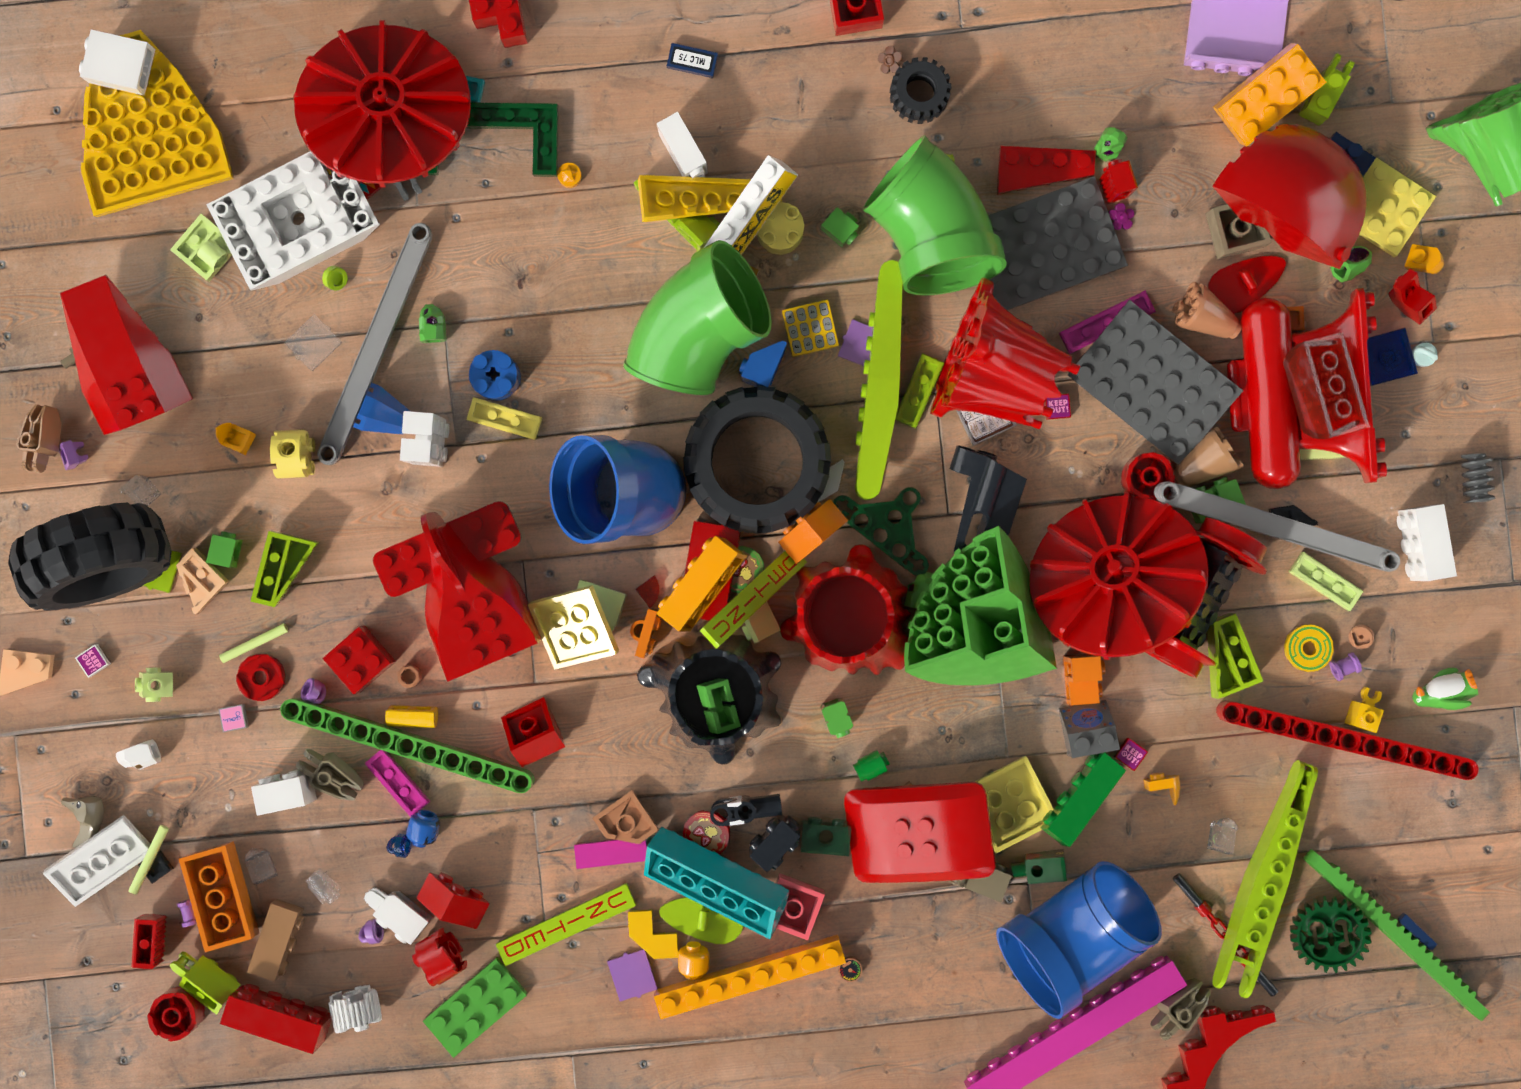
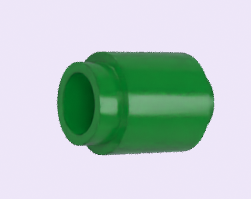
(871, 765)

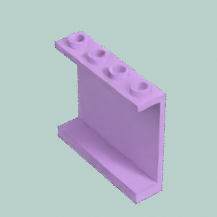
(1234, 34)

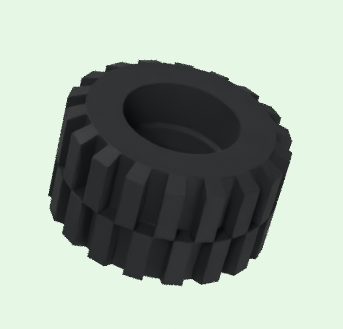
(920, 71)

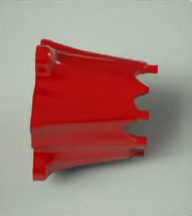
(999, 365)
(850, 615)

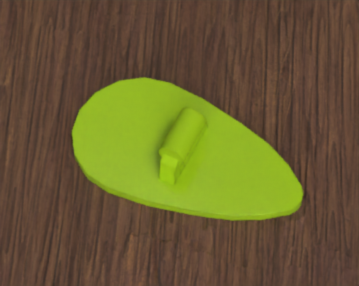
(699, 921)

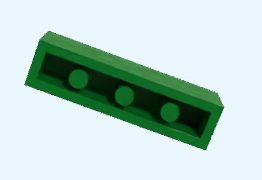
(1082, 798)

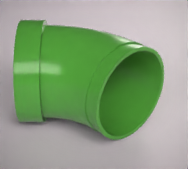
(935, 223)
(698, 322)

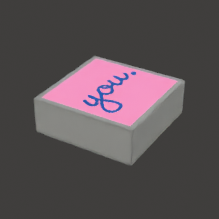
(233, 718)

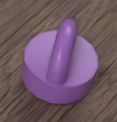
(311, 691)
(371, 932)

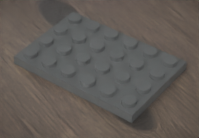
(1055, 243)
(1155, 382)

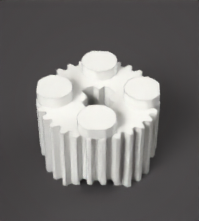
(355, 1009)

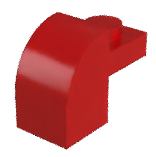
(1412, 298)

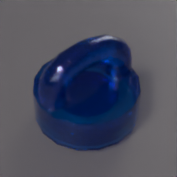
(402, 845)

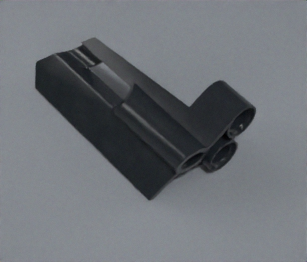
(991, 492)

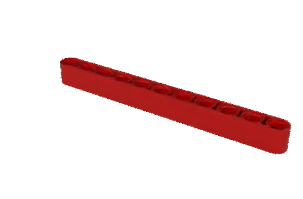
(1357, 744)

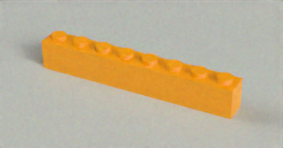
(749, 976)

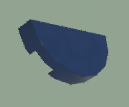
(1416, 931)

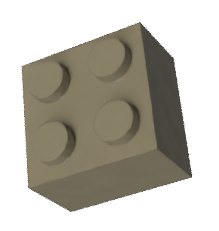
(1232, 235)

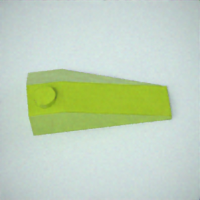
(694, 229)

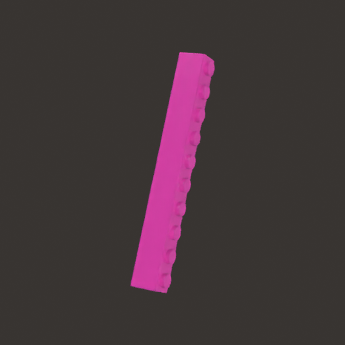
(1080, 1028)

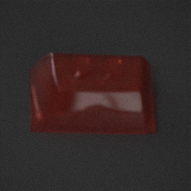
(1325, 387)

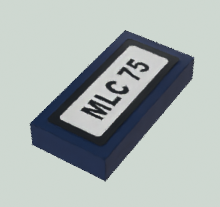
(692, 60)

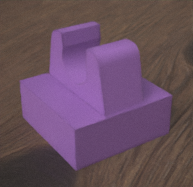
(69, 456)

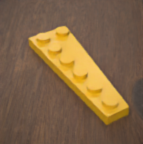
(687, 197)

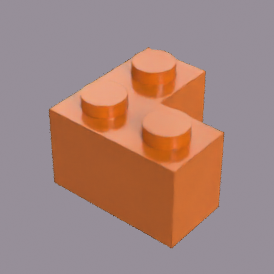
(812, 530)
(1082, 678)

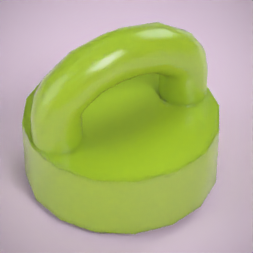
(334, 278)

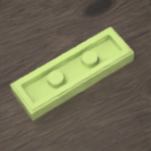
(1325, 581)

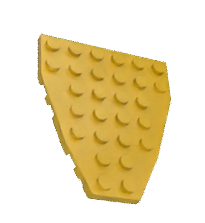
(150, 143)

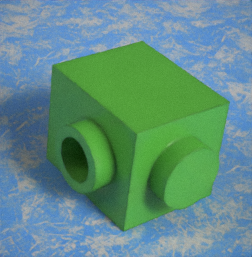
(841, 227)

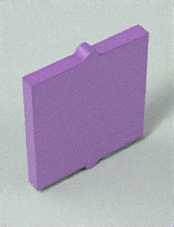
(855, 343)
(632, 975)

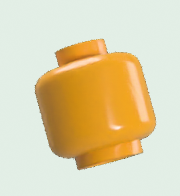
(693, 960)

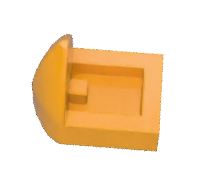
(1424, 259)
(234, 437)
(1158, 782)

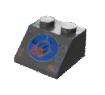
(1088, 729)

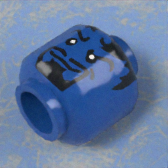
(423, 828)

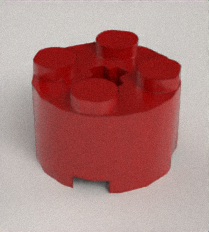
(1133, 474)
(439, 957)
(171, 1026)

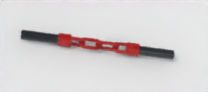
(1206, 911)

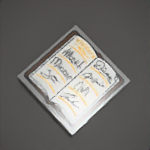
(982, 427)

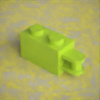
(205, 981)

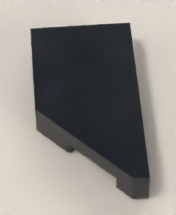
(1294, 513)

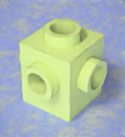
(163, 686)

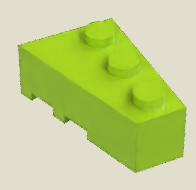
(279, 566)
(1233, 658)

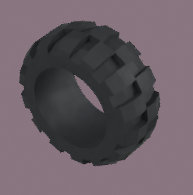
(744, 404)
(89, 556)

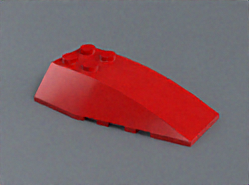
(118, 358)

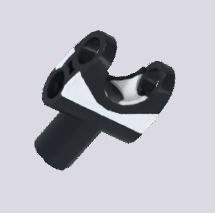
(757, 808)

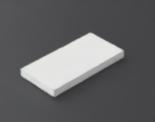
(98, 861)

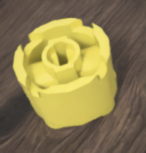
(782, 229)
(292, 454)

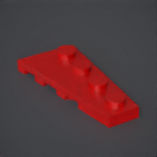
(1035, 166)

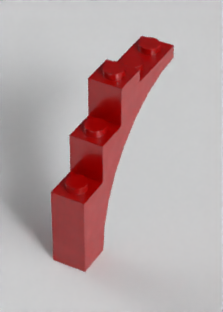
(1217, 1035)

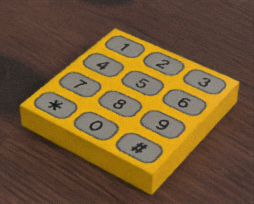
(810, 328)

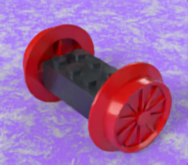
(1227, 553)

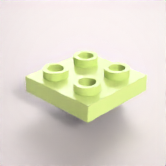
(203, 248)

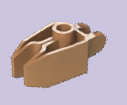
(39, 437)

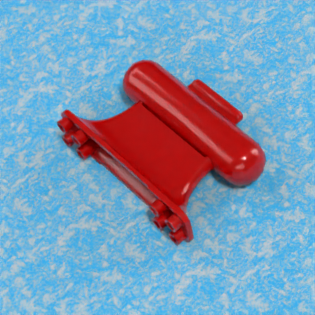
(1267, 402)

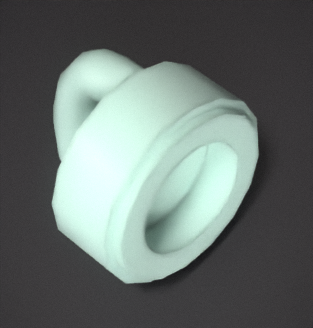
(1424, 354)

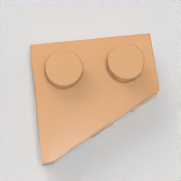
(200, 579)
(24, 669)

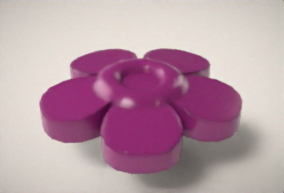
(1121, 217)

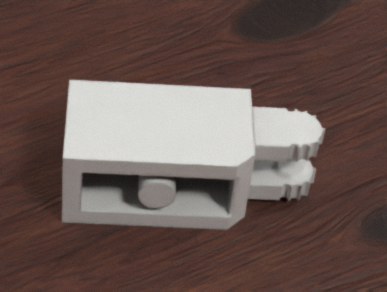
(398, 914)

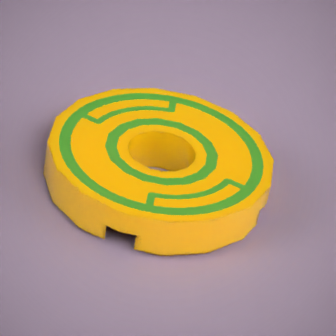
(1322, 648)

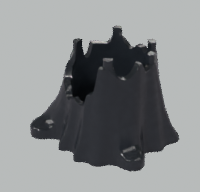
(748, 679)

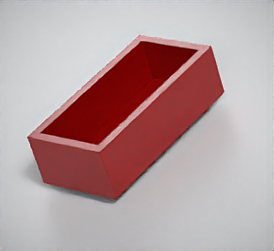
(277, 1018)

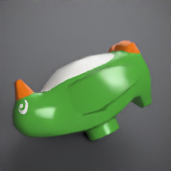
(1447, 690)

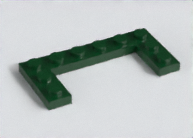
(535, 116)

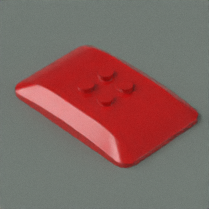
(920, 833)

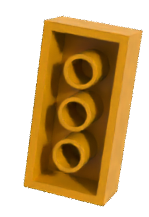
(1269, 94)
(701, 584)

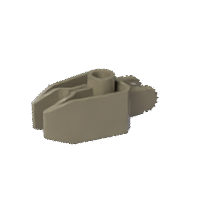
(331, 776)
(1181, 1009)

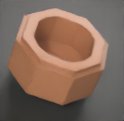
(409, 676)

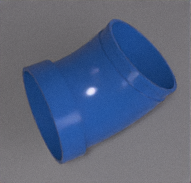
(647, 488)
(1079, 937)

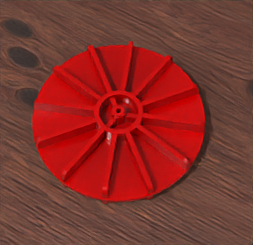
(382, 104)
(1118, 576)

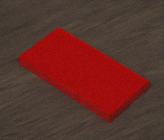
(700, 534)

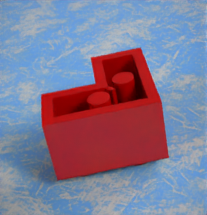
(505, 14)
(452, 902)

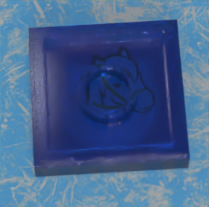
(1390, 357)

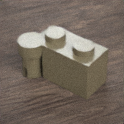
(992, 886)

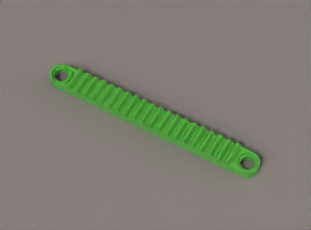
(1398, 934)

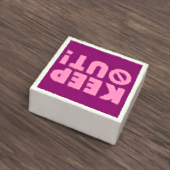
(92, 660)

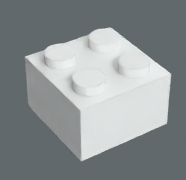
(282, 793)

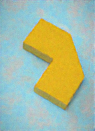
(655, 944)

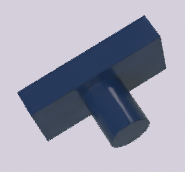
(1355, 151)

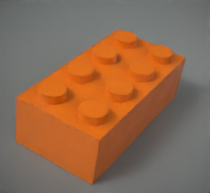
(219, 896)

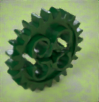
(1332, 954)

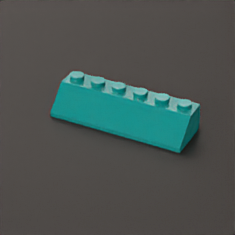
(715, 882)

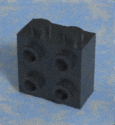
(780, 836)

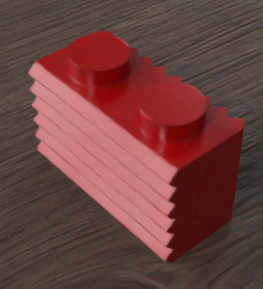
(1118, 181)
(148, 941)

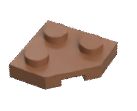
(626, 820)

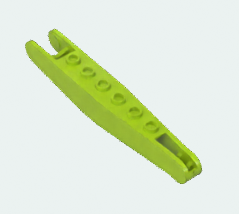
(882, 382)
(1266, 880)

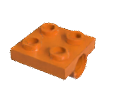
(646, 643)

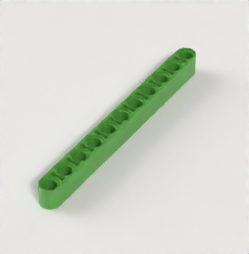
(396, 746)

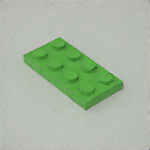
(475, 1007)

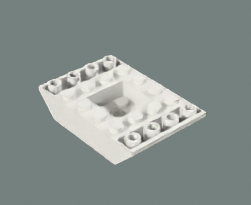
(261, 227)

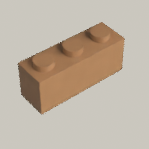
(276, 940)

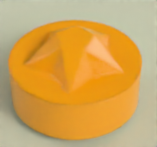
(569, 175)

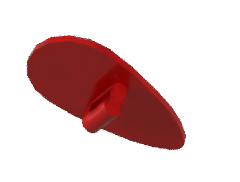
(1246, 281)

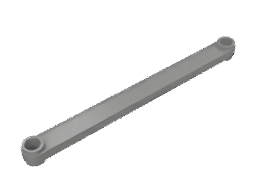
(375, 343)
(1277, 526)

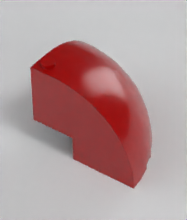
(1299, 191)

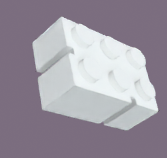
(428, 445)
(1426, 543)

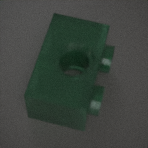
(837, 845)

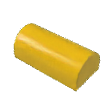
(412, 716)

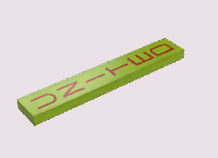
(751, 599)
(566, 924)

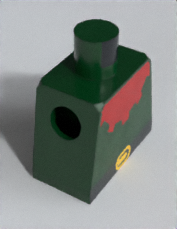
(1052, 866)

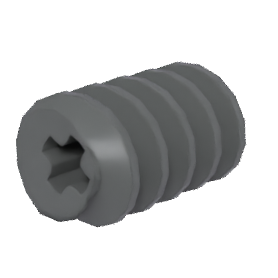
(1477, 478)

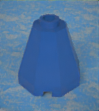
(380, 412)

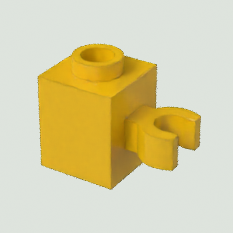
(1364, 714)

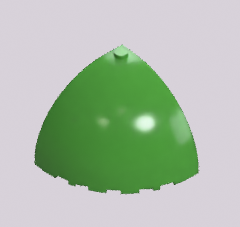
(979, 619)

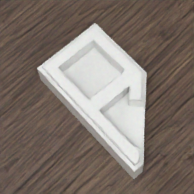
(834, 480)

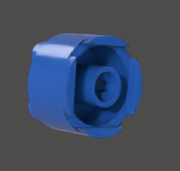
(485, 365)

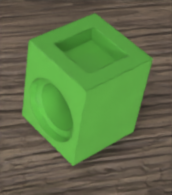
(224, 550)

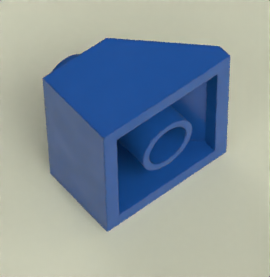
(762, 365)

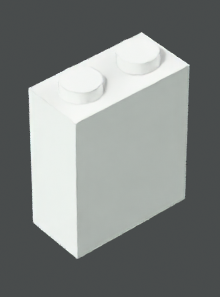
(117, 62)
(682, 147)

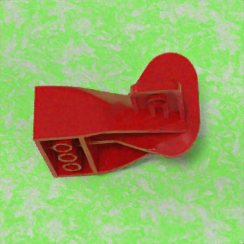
(471, 600)

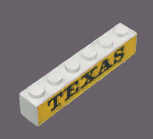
(755, 204)

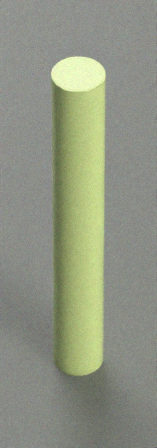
(253, 643)
(148, 859)

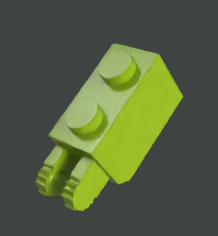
(1322, 102)

